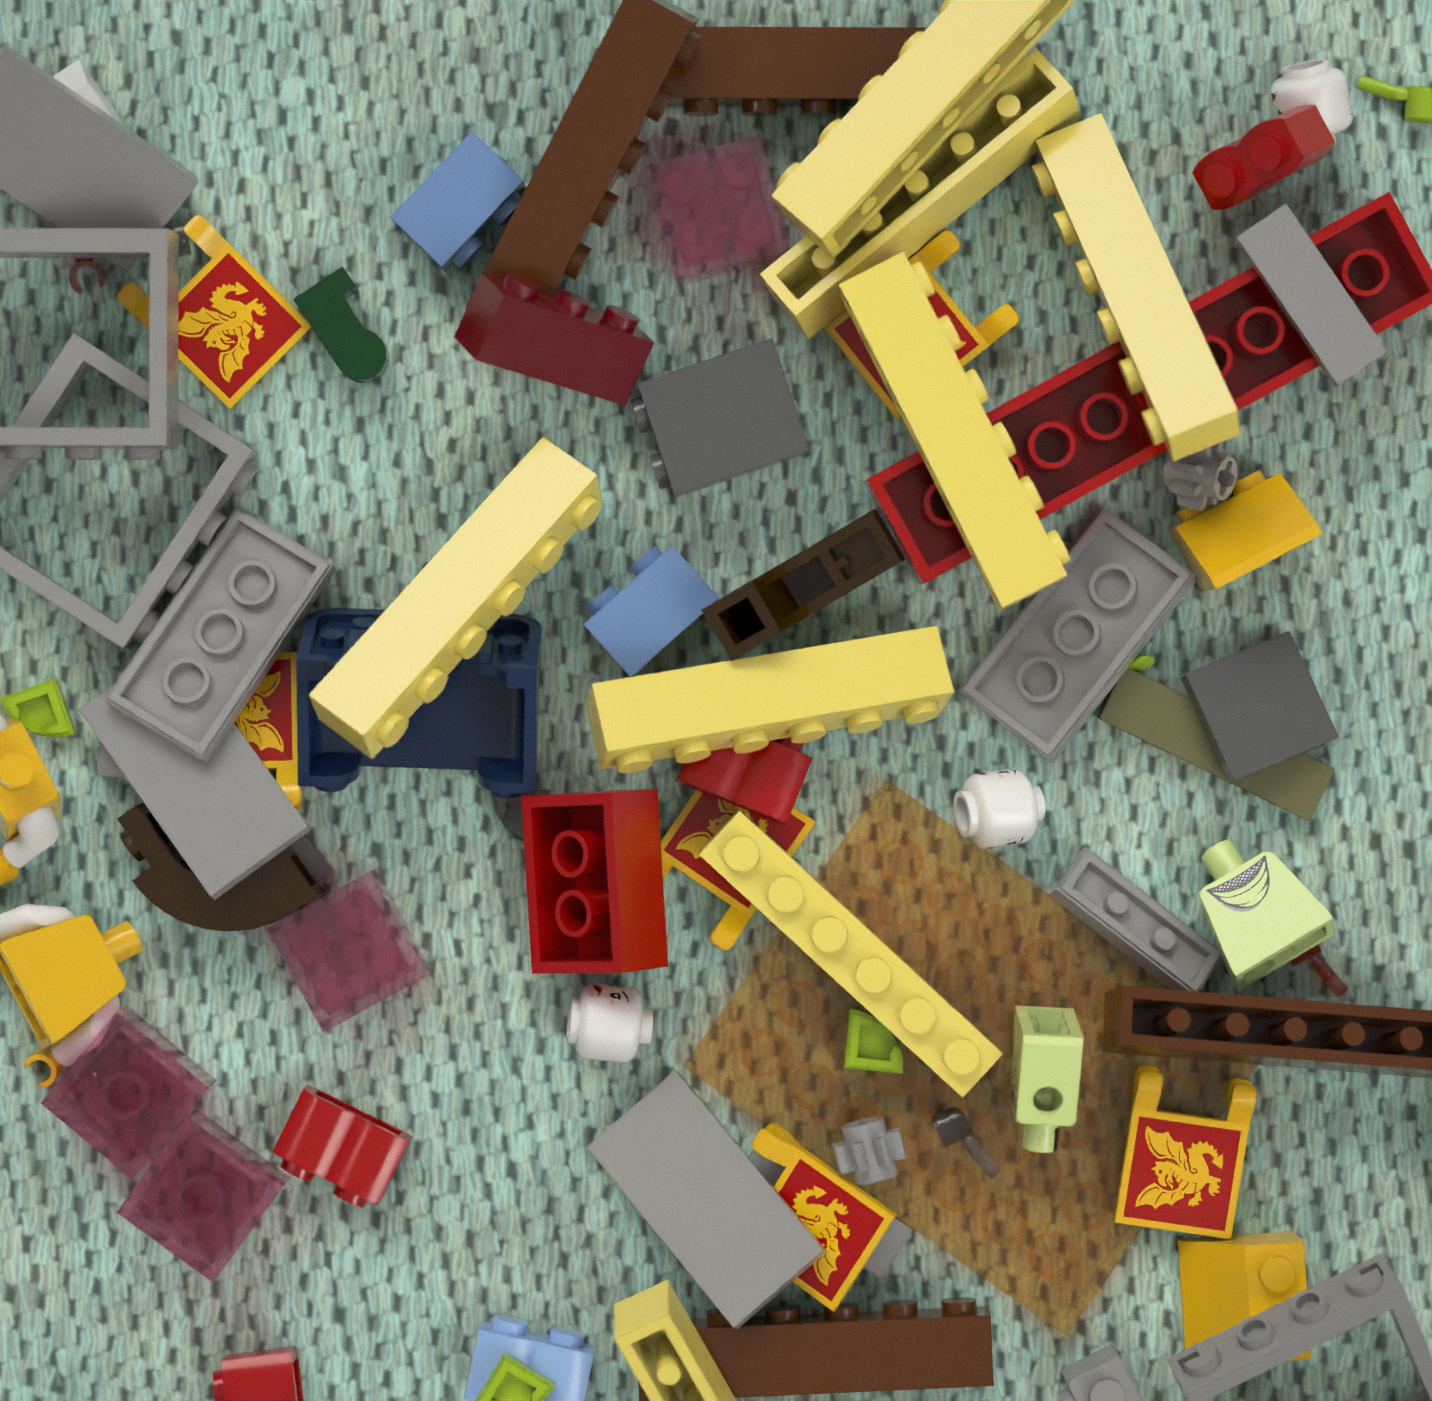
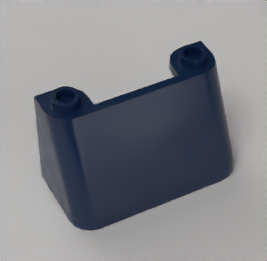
(476, 723)

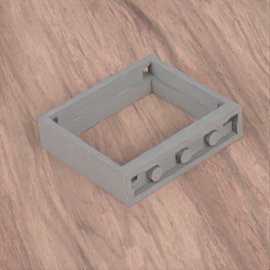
(163, 251)
(200, 525)
(1301, 1325)

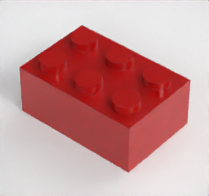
(594, 881)

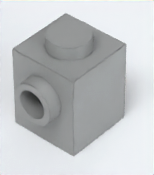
(1099, 1378)

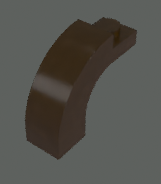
(803, 584)
(171, 885)

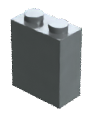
(720, 419)

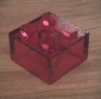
(717, 211)
(349, 950)
(128, 1091)
(203, 1194)

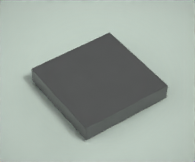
(1259, 707)

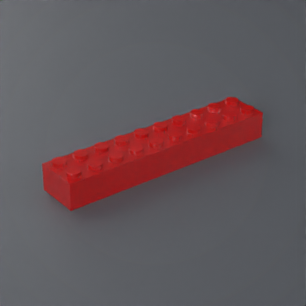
(1089, 427)

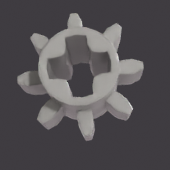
(1201, 477)
(869, 1150)

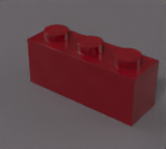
(554, 337)

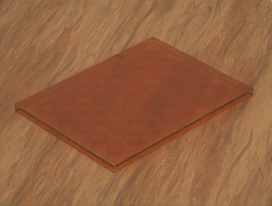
(985, 946)

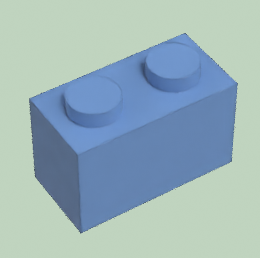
(460, 203)
(650, 609)

